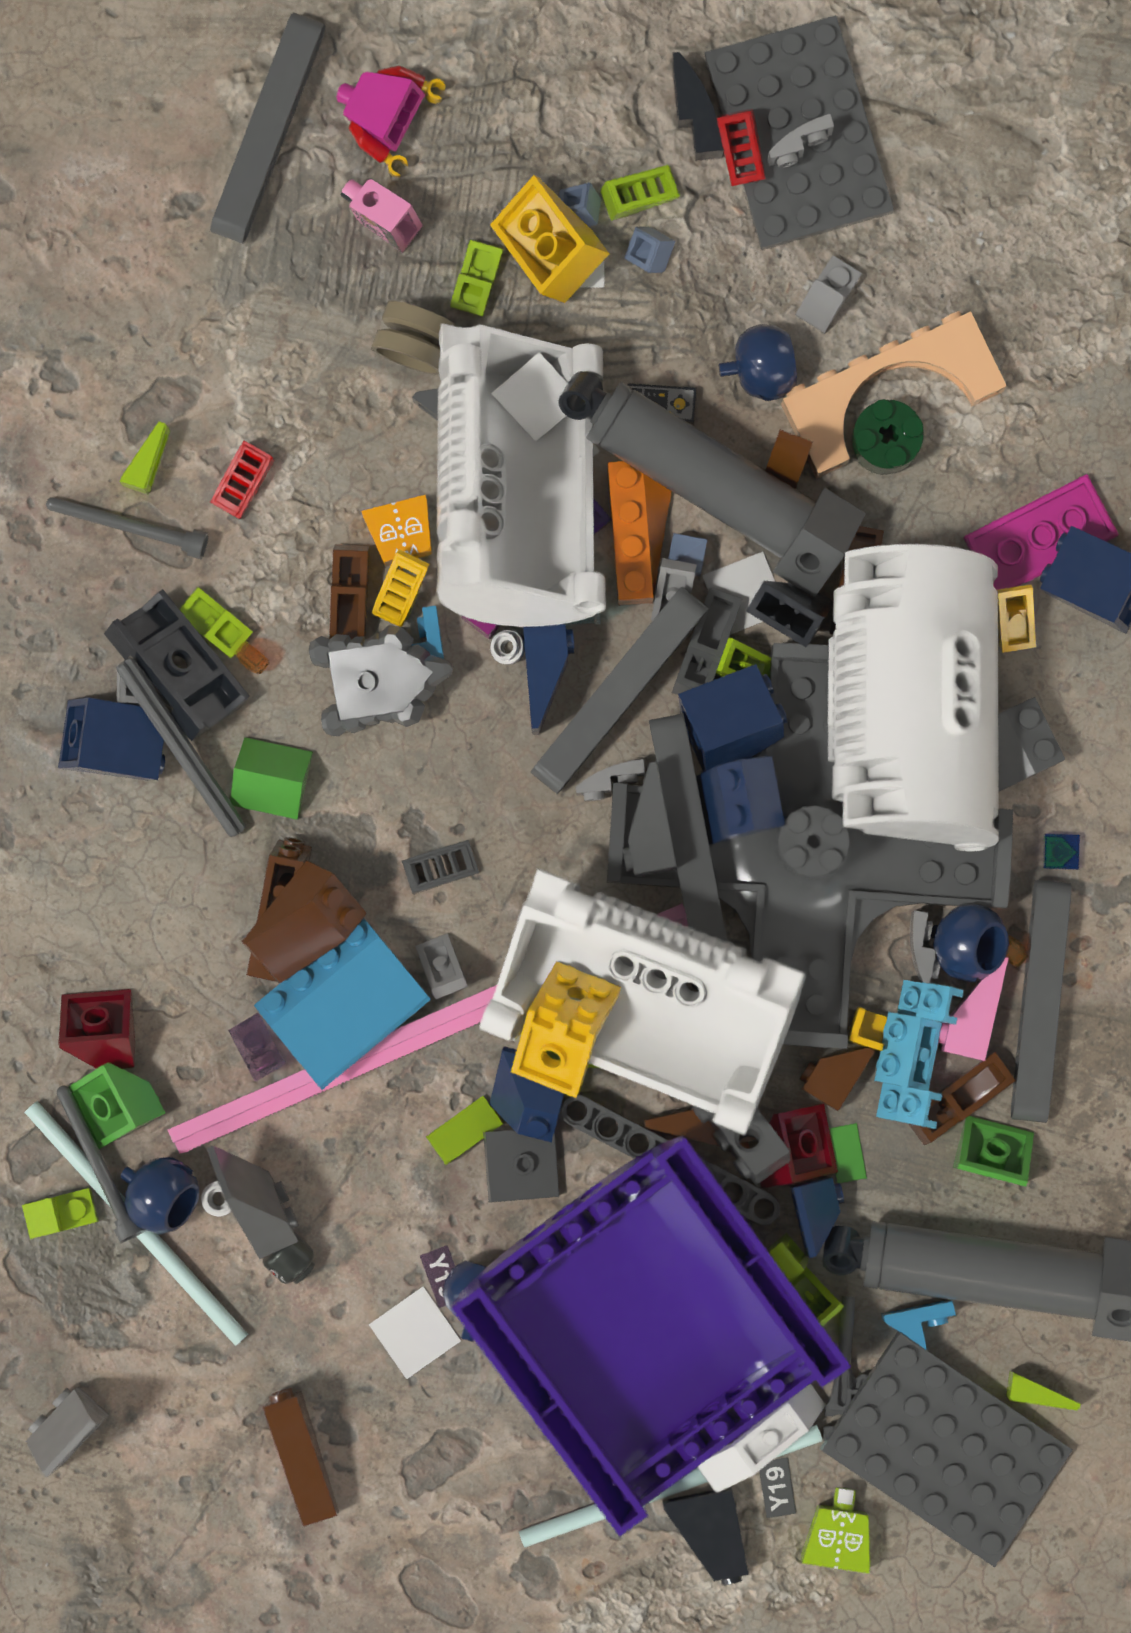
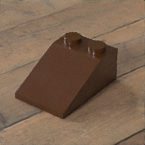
(303, 922)

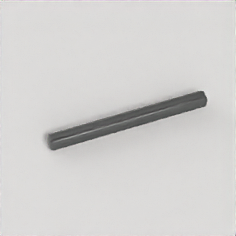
(181, 747)

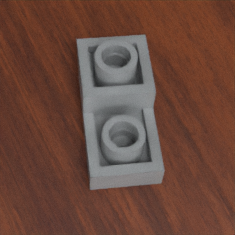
(791, 146)
(599, 783)
(923, 958)

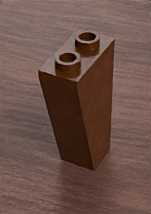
(282, 865)
(300, 1456)

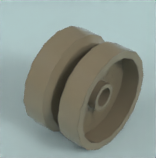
(411, 337)

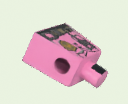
(383, 212)

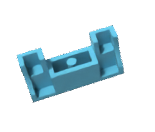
(910, 1052)

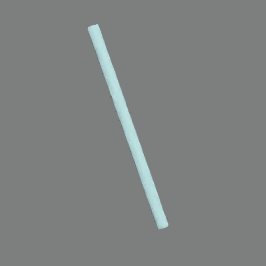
(151, 1240)
(592, 1514)

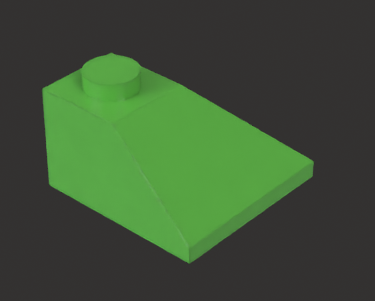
(115, 1103)

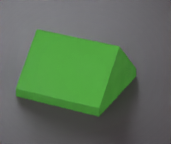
(270, 778)
(994, 1150)

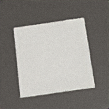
(533, 396)
(742, 581)
(414, 1332)

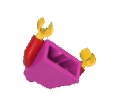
(383, 109)

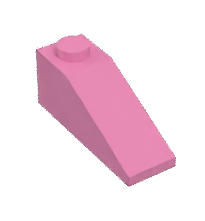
(974, 1018)

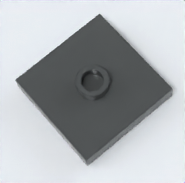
(519, 1167)

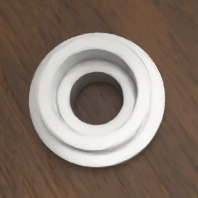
(498, 647)
(207, 1201)

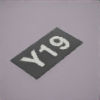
(777, 1488)

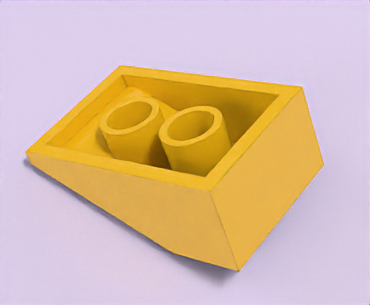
(548, 240)

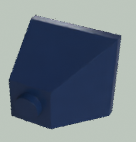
(523, 1103)
(816, 1211)

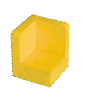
(867, 1029)

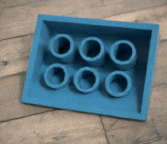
(342, 1004)

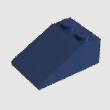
(545, 662)
(740, 799)

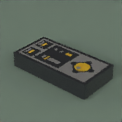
(673, 398)

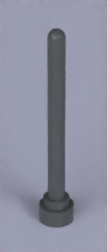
(191, 542)
(125, 1228)

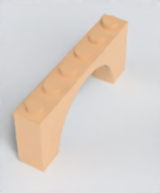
(951, 350)

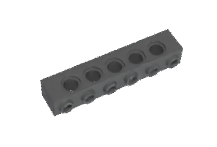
(755, 1162)

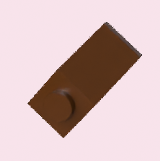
(835, 1076)

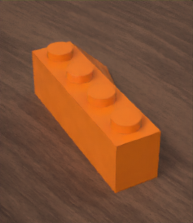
(638, 528)

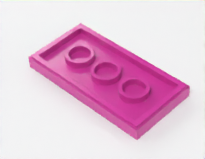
(1028, 536)

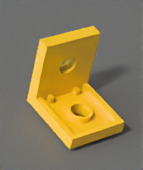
(564, 1027)

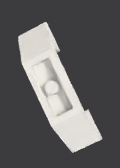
(763, 1441)

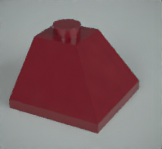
(98, 1027)
(809, 1143)

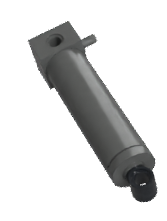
(800, 531)
(991, 1272)

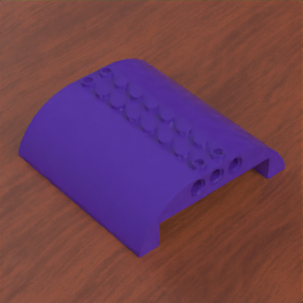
(645, 1329)

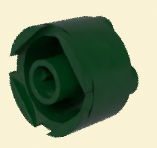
(878, 419)

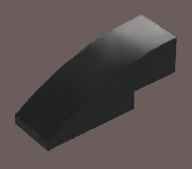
(695, 110)

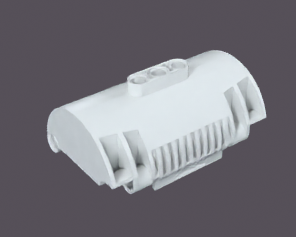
(508, 505)
(896, 699)
(691, 1045)

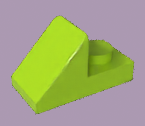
(60, 1213)

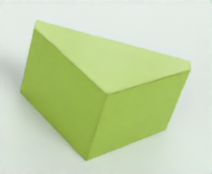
(740, 656)
(816, 1296)

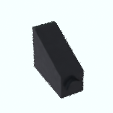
(790, 610)
(712, 1531)

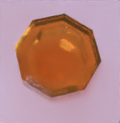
(251, 658)
(1016, 952)

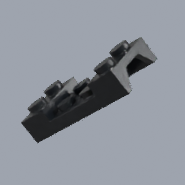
(202, 691)

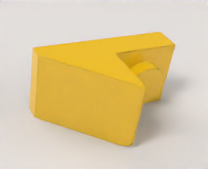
(1016, 618)

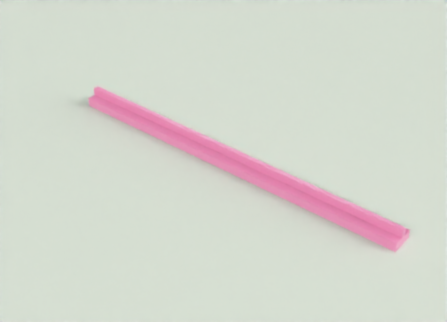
(302, 1086)

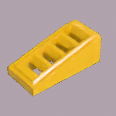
(391, 606)

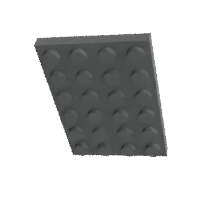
(787, 83)
(946, 1449)

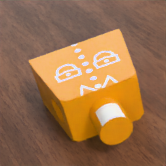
(402, 527)

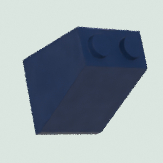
(1091, 578)
(732, 717)
(110, 740)

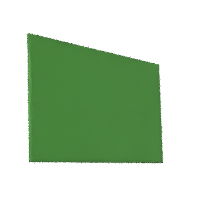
(848, 1153)

